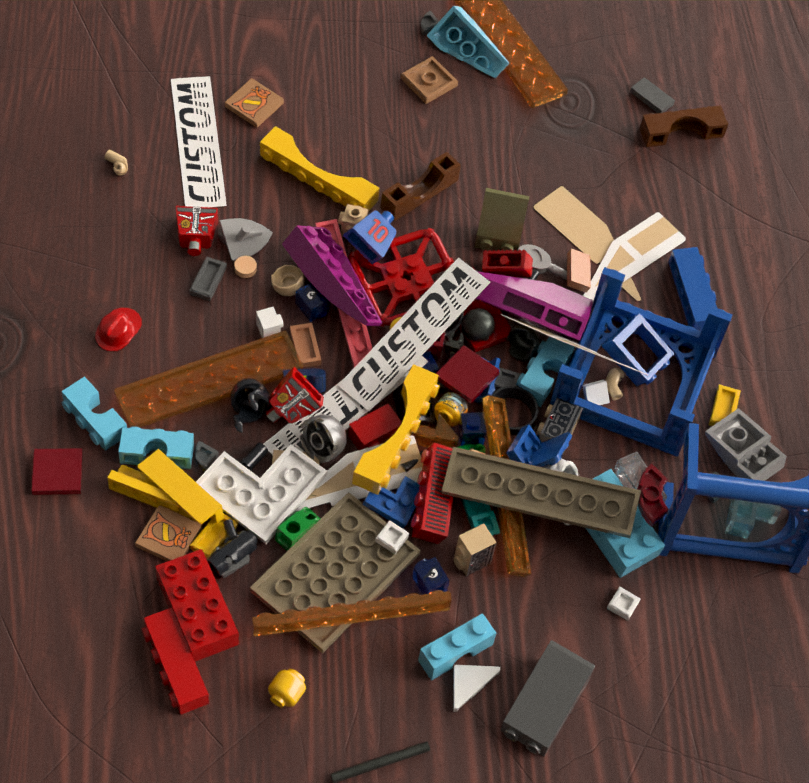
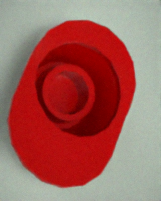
(118, 329)

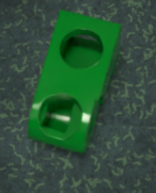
(295, 527)

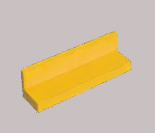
(140, 487)
(181, 488)

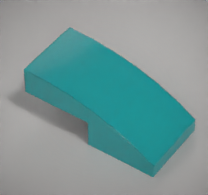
(480, 514)

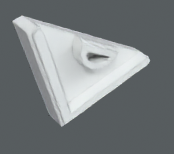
(469, 681)

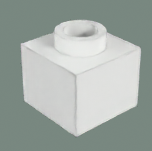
(268, 322)

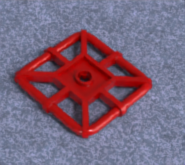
(393, 271)

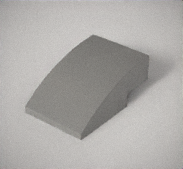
(745, 447)

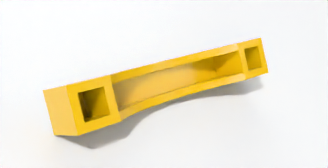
(282, 151)
(375, 465)

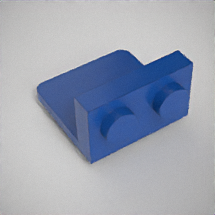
(530, 450)

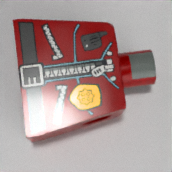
(196, 227)
(294, 398)

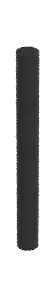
(380, 762)

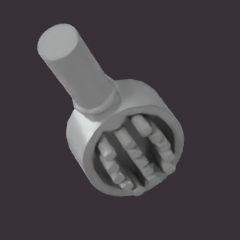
(542, 261)

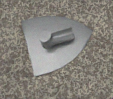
(244, 237)

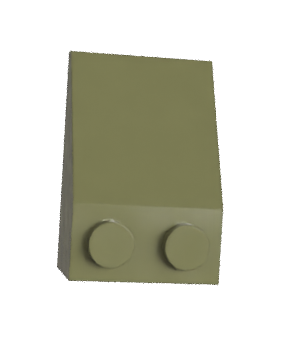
(501, 220)

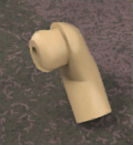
(120, 162)

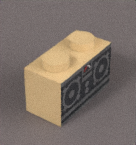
(561, 418)
(474, 550)

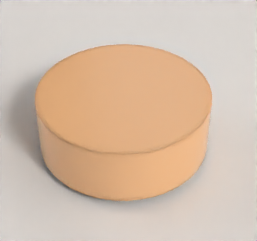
(245, 266)

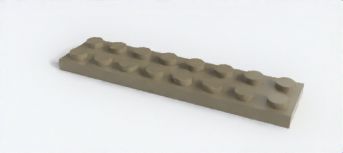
(541, 492)

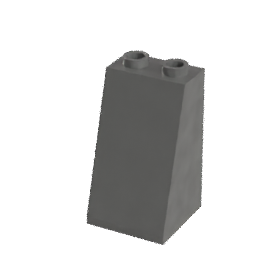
(547, 698)

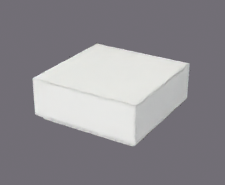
(596, 392)
(392, 537)
(623, 603)

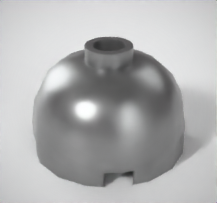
(323, 437)

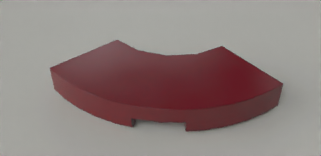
(651, 500)

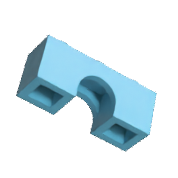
(550, 357)
(104, 427)
(138, 442)
(445, 651)

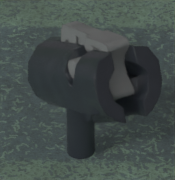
(233, 553)

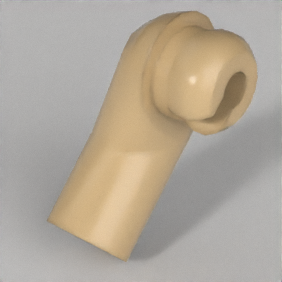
(612, 380)

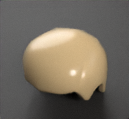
(287, 280)

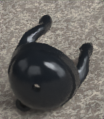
(249, 400)

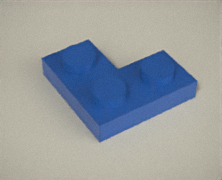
(396, 506)

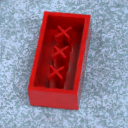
(197, 604)

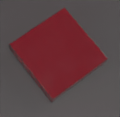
(467, 374)
(57, 471)

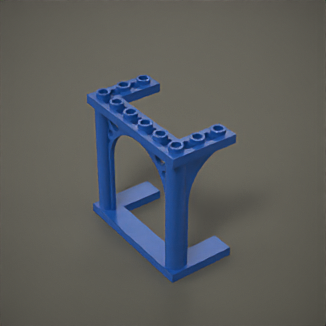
(703, 345)
(786, 548)

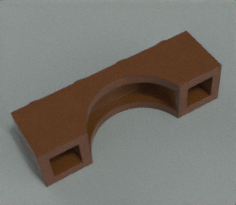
(706, 121)
(438, 176)

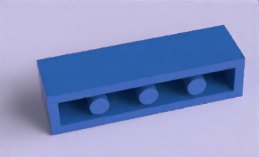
(692, 285)

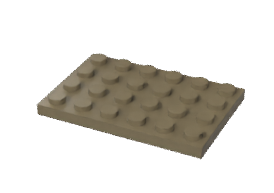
(332, 566)

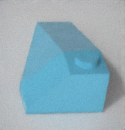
(467, 42)

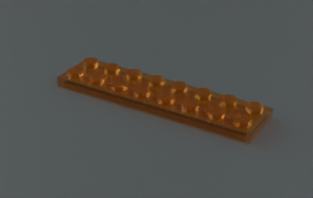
(526, 63)
(205, 380)

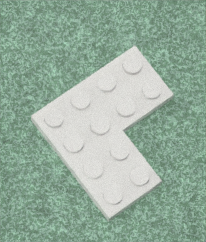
(264, 501)

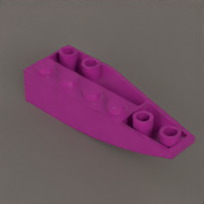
(330, 272)
(538, 303)

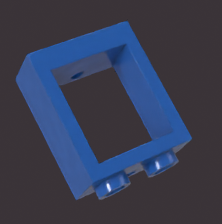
(619, 353)

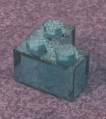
(743, 514)

